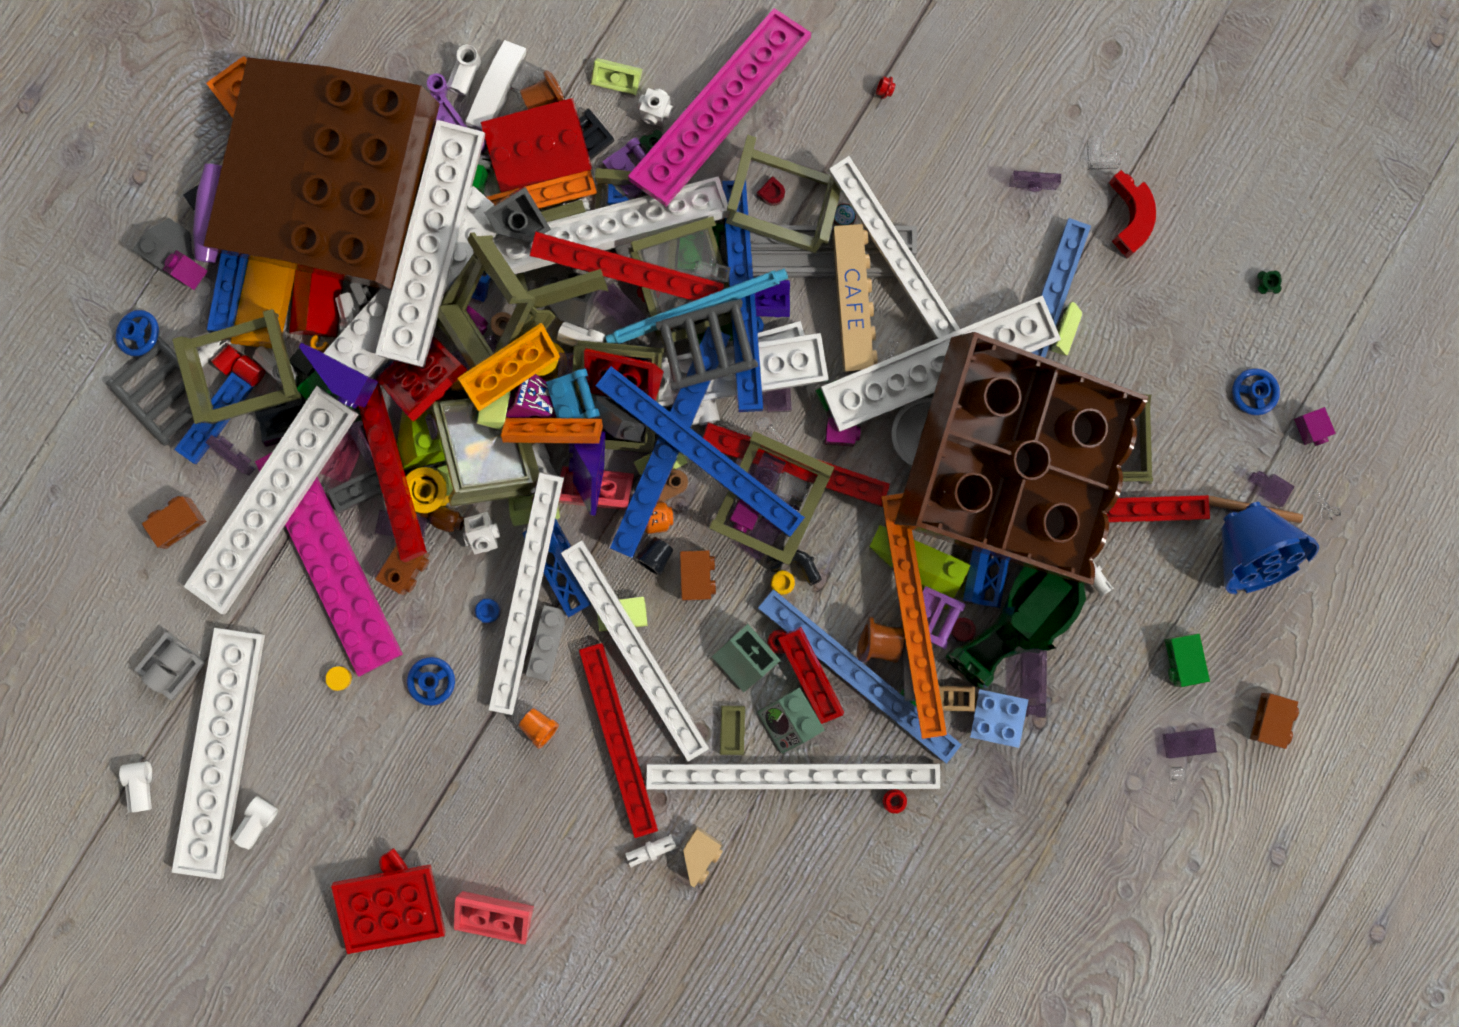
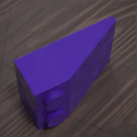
(349, 384)
(588, 470)

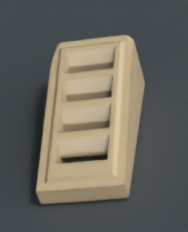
(972, 698)

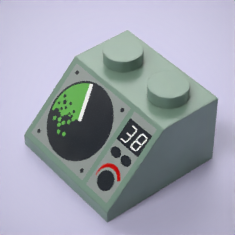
(790, 720)

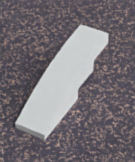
(495, 85)

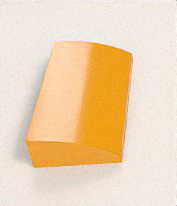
(263, 289)
(509, 367)

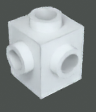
(655, 114)
(480, 533)

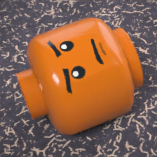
(660, 519)

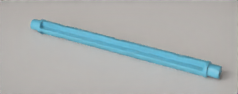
(732, 293)

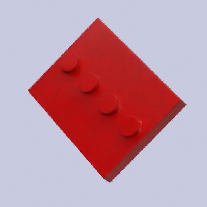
(536, 145)
(419, 387)
(388, 909)

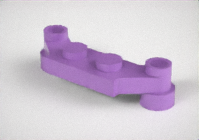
(446, 111)

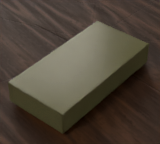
(732, 730)

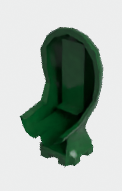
(1031, 619)

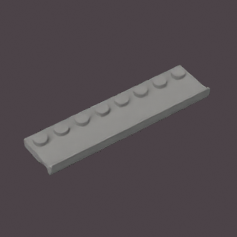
(800, 263)

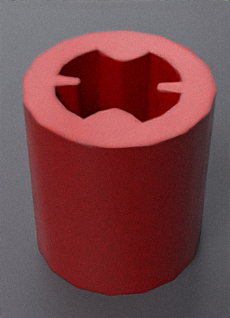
(226, 359)
(248, 370)

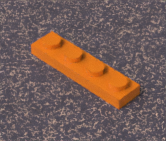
(551, 430)

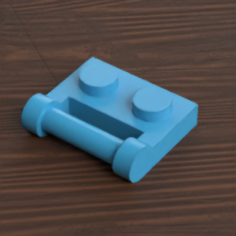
(566, 399)

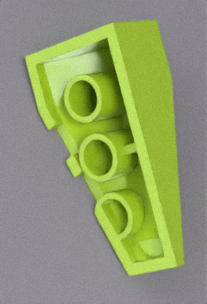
(415, 443)
(935, 567)

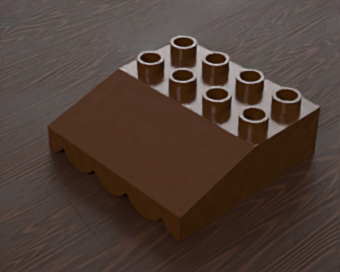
(322, 170)
(1020, 458)

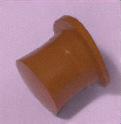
(542, 92)
(880, 642)

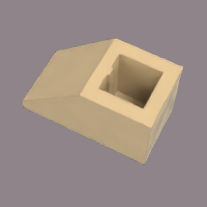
(699, 853)

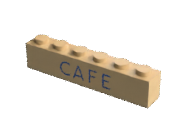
(853, 297)

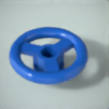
(135, 331)
(1264, 387)
(431, 699)

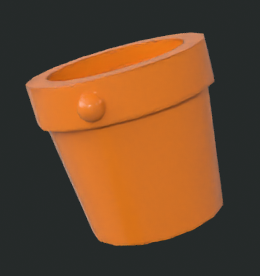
(538, 727)

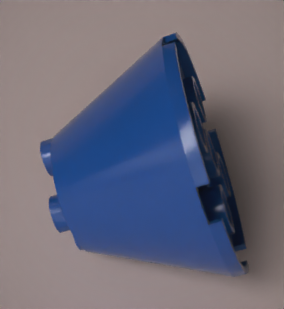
(1261, 549)

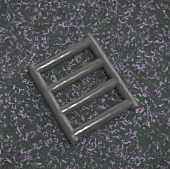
(725, 369)
(133, 400)

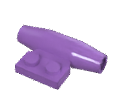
(203, 207)

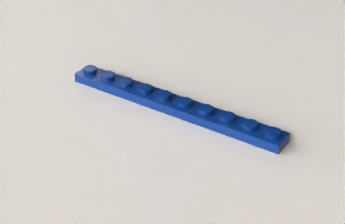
(740, 260)
(699, 451)
(663, 457)

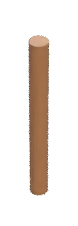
(1240, 506)

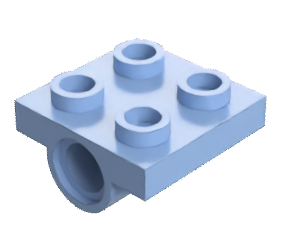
(999, 718)

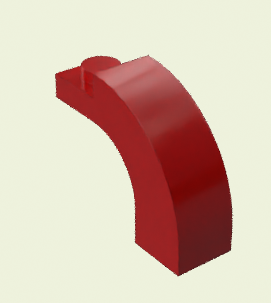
(1141, 210)

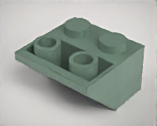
(746, 658)

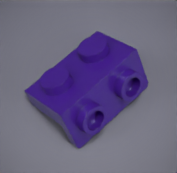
(774, 301)

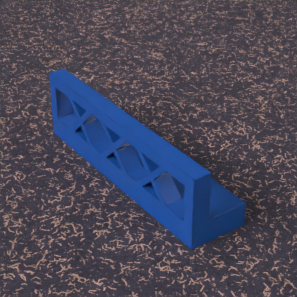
(557, 545)
(978, 577)

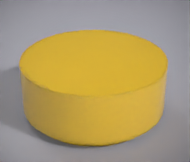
(782, 582)
(338, 678)

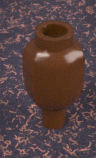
(445, 519)

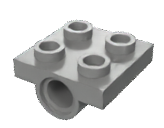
(169, 666)

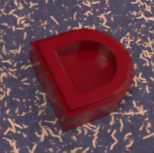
(772, 192)

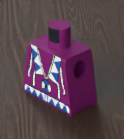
(531, 400)

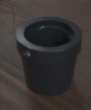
(655, 556)

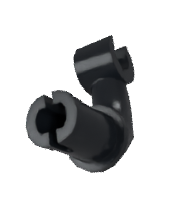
(804, 562)

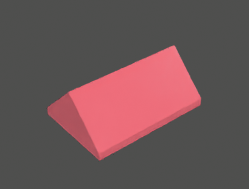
(614, 492)
(492, 917)

